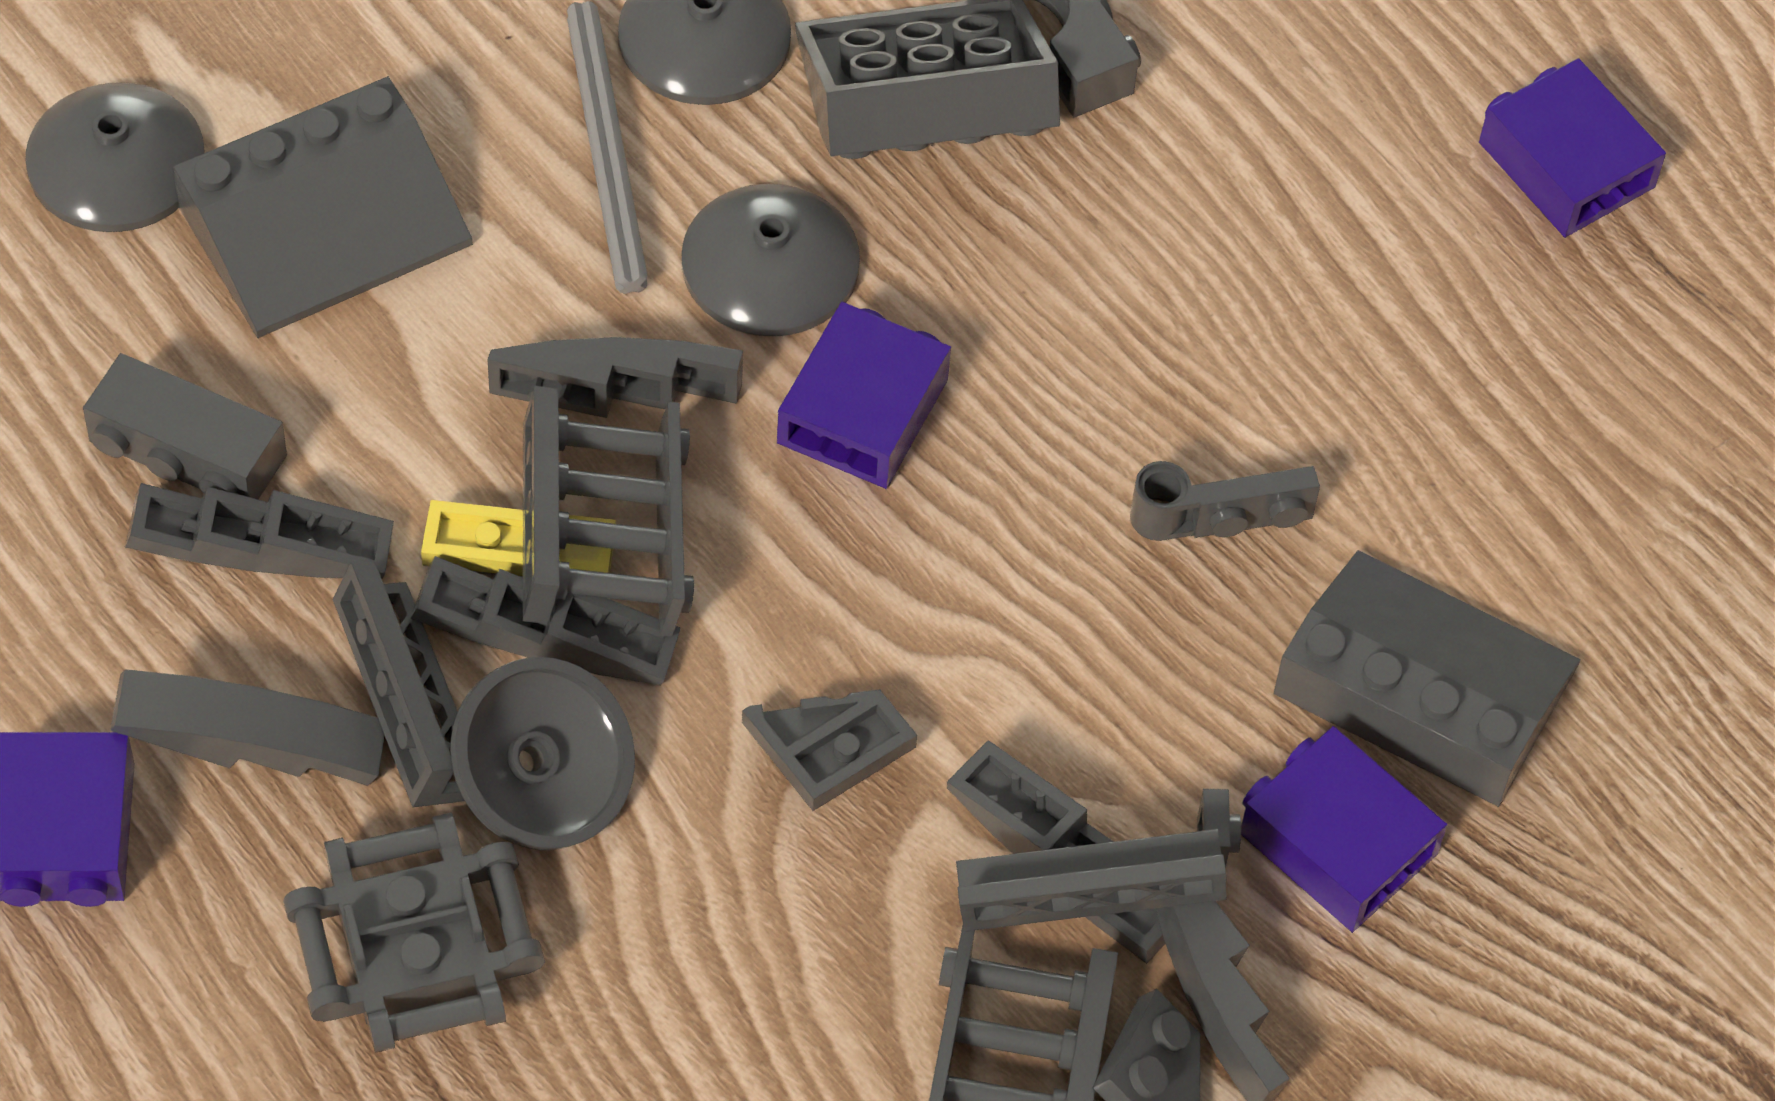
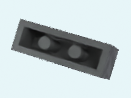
(183, 430)

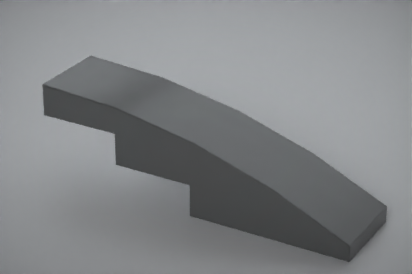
(619, 368)
(255, 535)
(581, 629)
(248, 723)
(1036, 816)
(1205, 957)

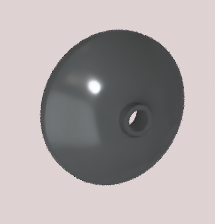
(704, 52)
(111, 178)
(770, 282)
(576, 744)

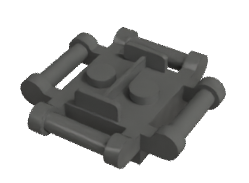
(414, 934)

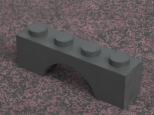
(1092, 55)

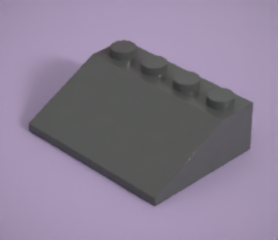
(928, 76)
(321, 206)
(1424, 676)

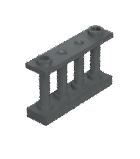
(550, 529)
(1074, 1050)

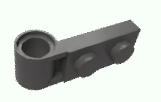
(1219, 506)

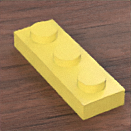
(492, 539)

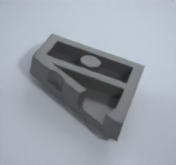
(831, 742)
(1153, 1056)

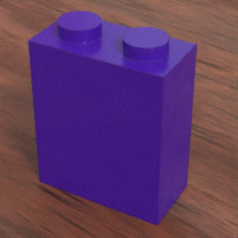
(1571, 146)
(863, 394)
(64, 816)
(1341, 827)

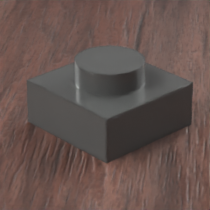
(1215, 814)

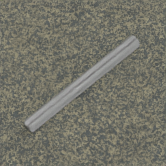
(607, 148)

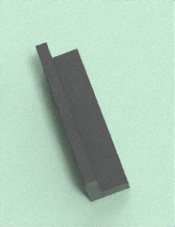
(394, 684)
(1091, 880)

